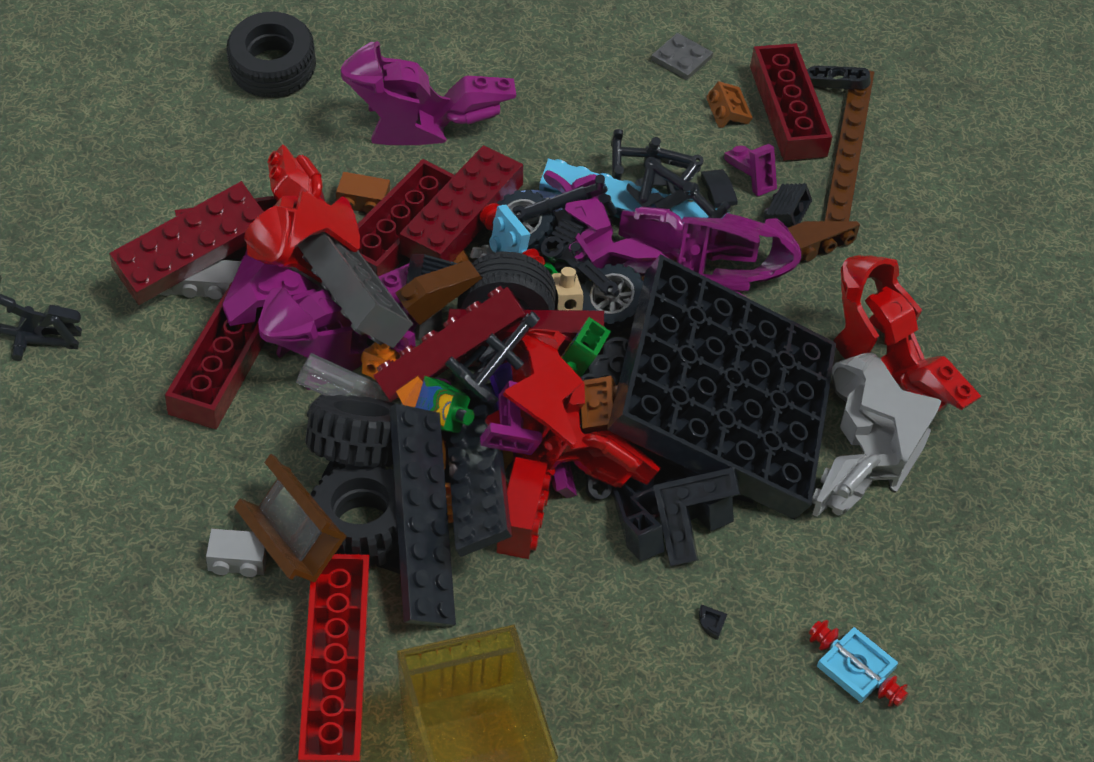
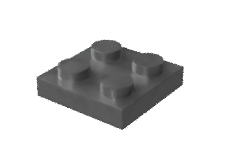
(682, 56)

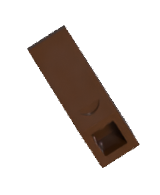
(823, 236)

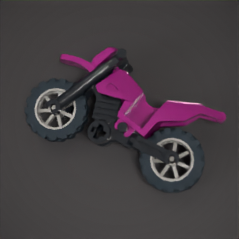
(586, 243)

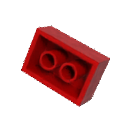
(526, 499)

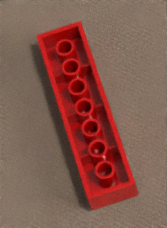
(335, 662)

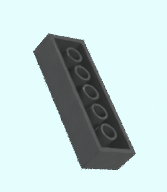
(356, 289)

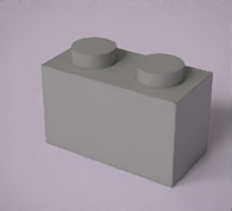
(235, 553)

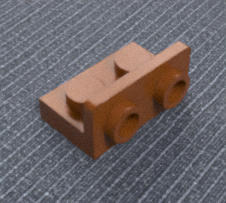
(728, 104)
(598, 403)

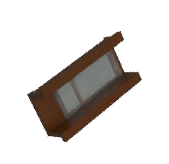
(292, 525)

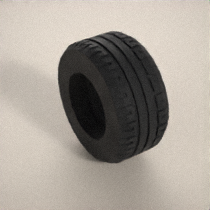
(271, 32)
(519, 273)

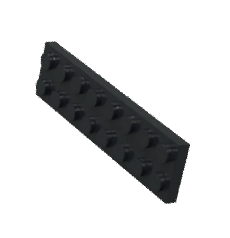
(477, 484)
(422, 517)

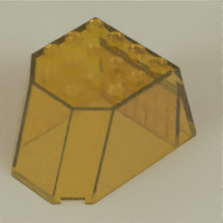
(472, 701)

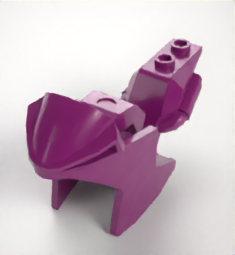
(402, 95)
(729, 238)
(316, 325)

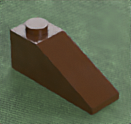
(436, 289)

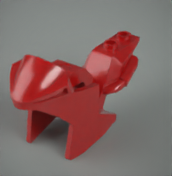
(297, 214)
(896, 316)
(551, 402)

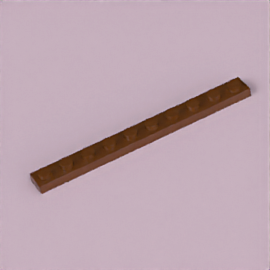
(848, 154)

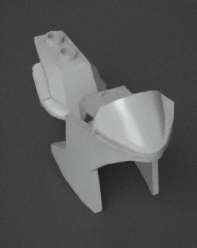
(884, 422)

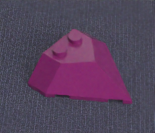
(254, 284)

